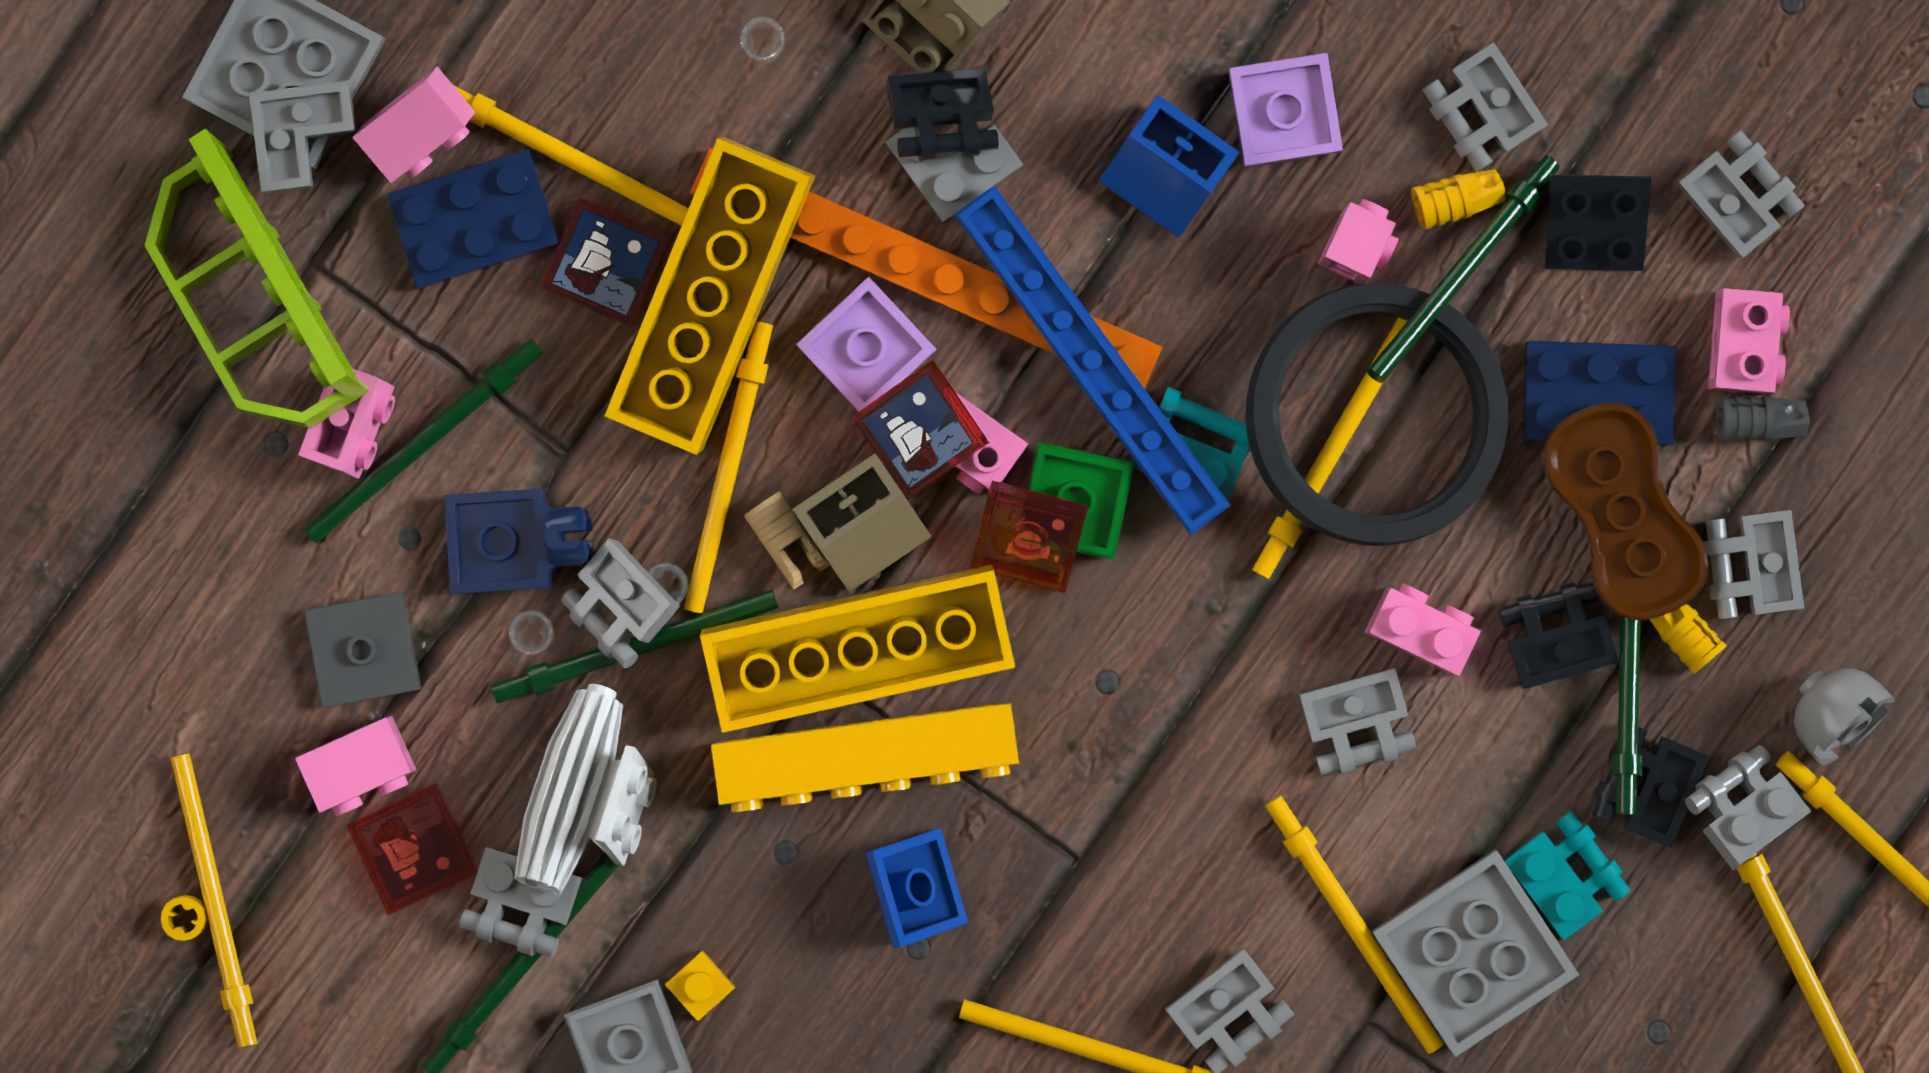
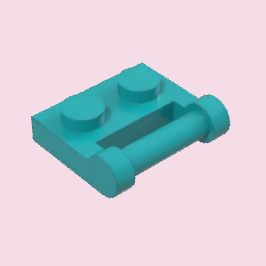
(1219, 465)

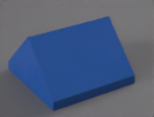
(916, 887)

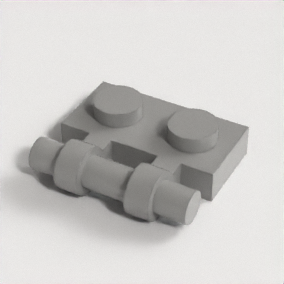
(1497, 98)
(1729, 203)
(1769, 562)
(629, 593)
(1355, 706)
(1755, 820)
(497, 885)
(1221, 999)

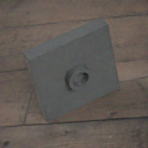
(363, 649)

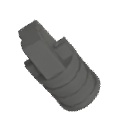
(1760, 418)

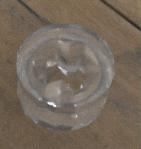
(777, 38)
(657, 572)
(548, 632)

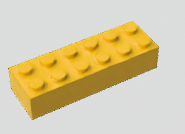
(709, 295)
(857, 648)
(863, 754)

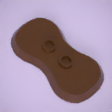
(1640, 546)

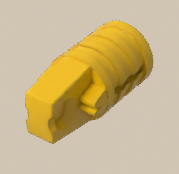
(1457, 197)
(1689, 637)

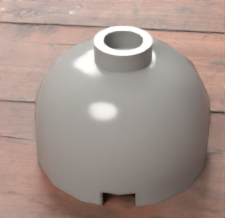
(1838, 711)

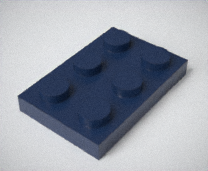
(473, 219)
(1578, 375)

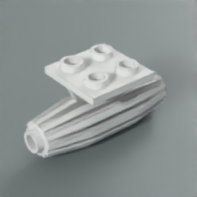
(583, 794)

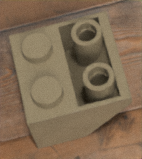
(933, 32)
(862, 522)

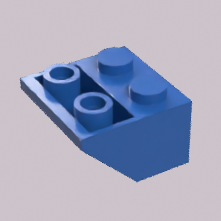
(1168, 166)

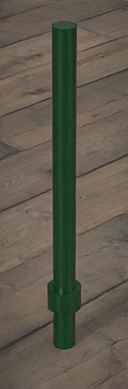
(1519, 202)
(498, 378)
(543, 677)
(1627, 763)
(462, 1031)

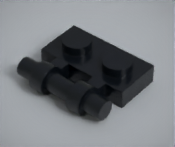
(942, 99)
(1562, 650)
(1662, 794)

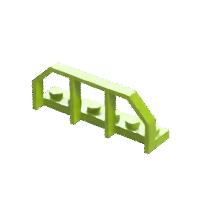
(281, 284)

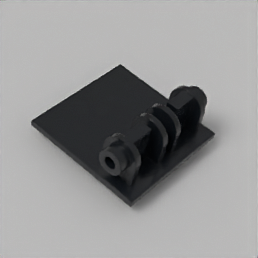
(1597, 222)

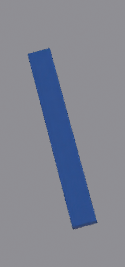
(1092, 360)

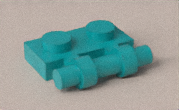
(1554, 885)

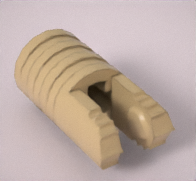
(779, 528)

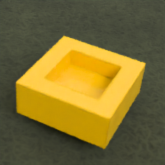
(700, 985)

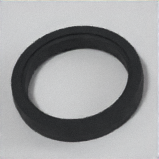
(1283, 479)

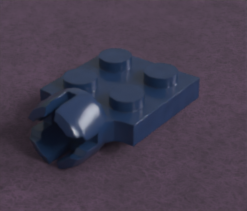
(511, 540)

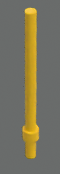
(489, 115)
(751, 373)
(1286, 530)
(1820, 793)
(1301, 844)
(1755, 873)
(235, 995)
(1069, 1041)

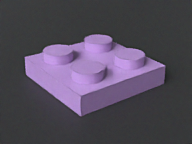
(1285, 110)
(866, 345)

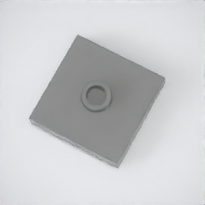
(628, 1034)

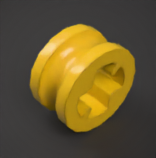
(181, 933)

